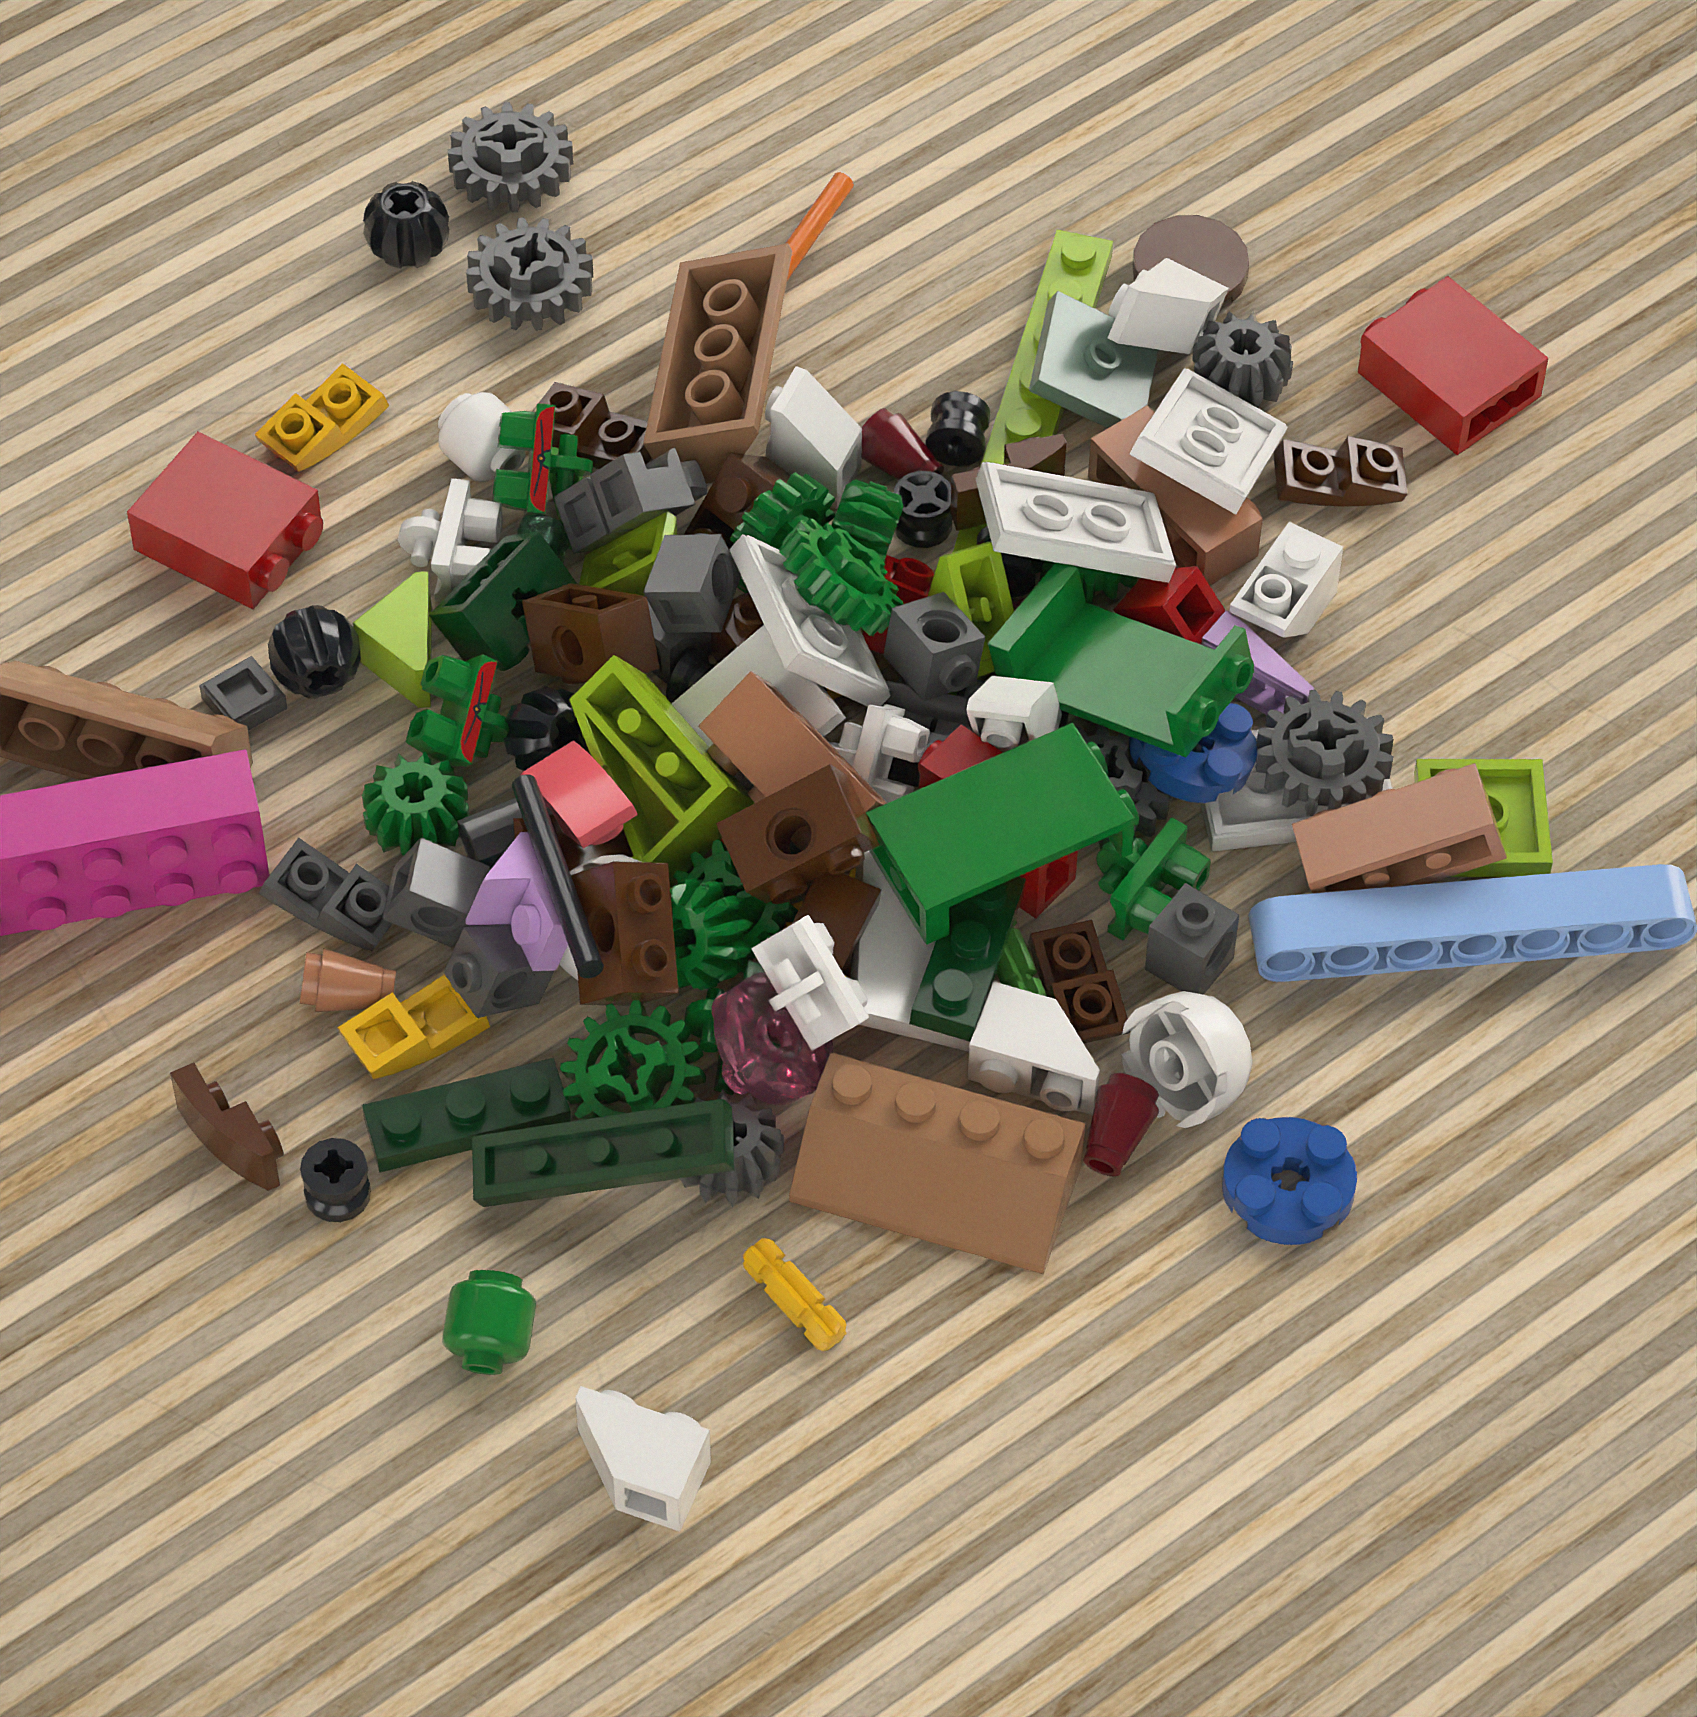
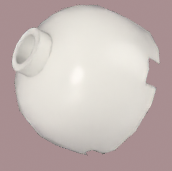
(1190, 1054)

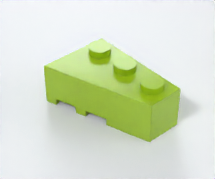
(656, 765)

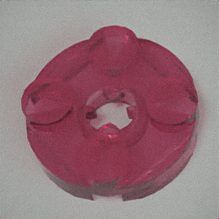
(749, 1056)

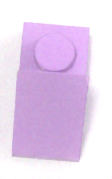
(518, 896)

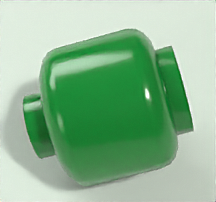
(489, 1321)

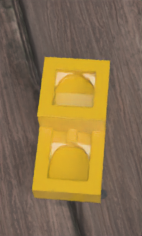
(411, 1032)

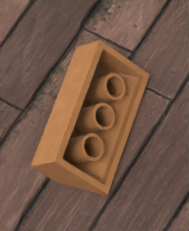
(717, 356)
(98, 728)
(937, 1163)

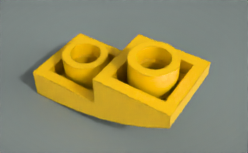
(325, 422)

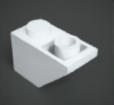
(1165, 308)
(813, 434)
(1291, 583)
(1013, 711)
(1032, 1050)
(644, 1457)

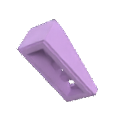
(1272, 675)

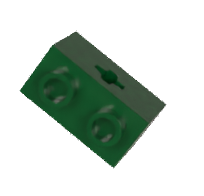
(487, 607)

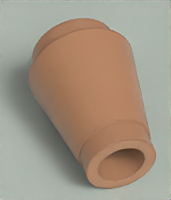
(343, 982)

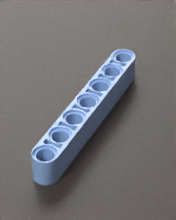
(1472, 923)

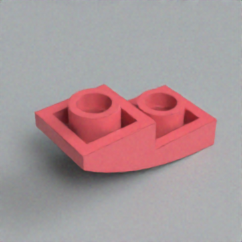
(582, 795)

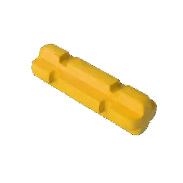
(794, 1294)

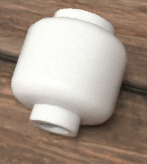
(471, 434)

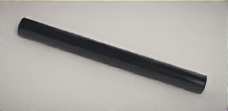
(557, 877)

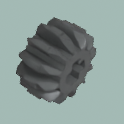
(1244, 358)
(756, 1153)

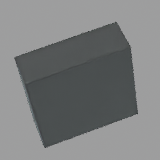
(244, 694)

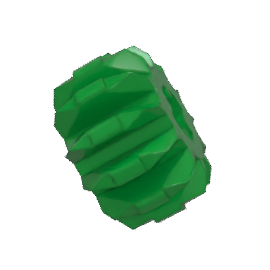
(869, 514)
(414, 803)
(707, 933)

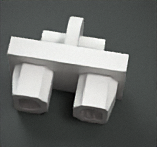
(447, 540)
(875, 744)
(811, 982)

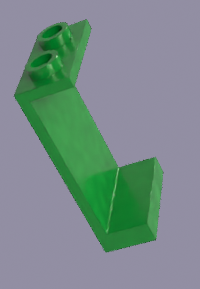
(1120, 668)
(998, 824)

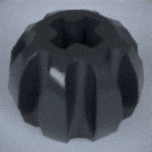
(406, 224)
(314, 651)
(541, 726)

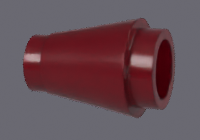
(895, 446)
(1119, 1122)

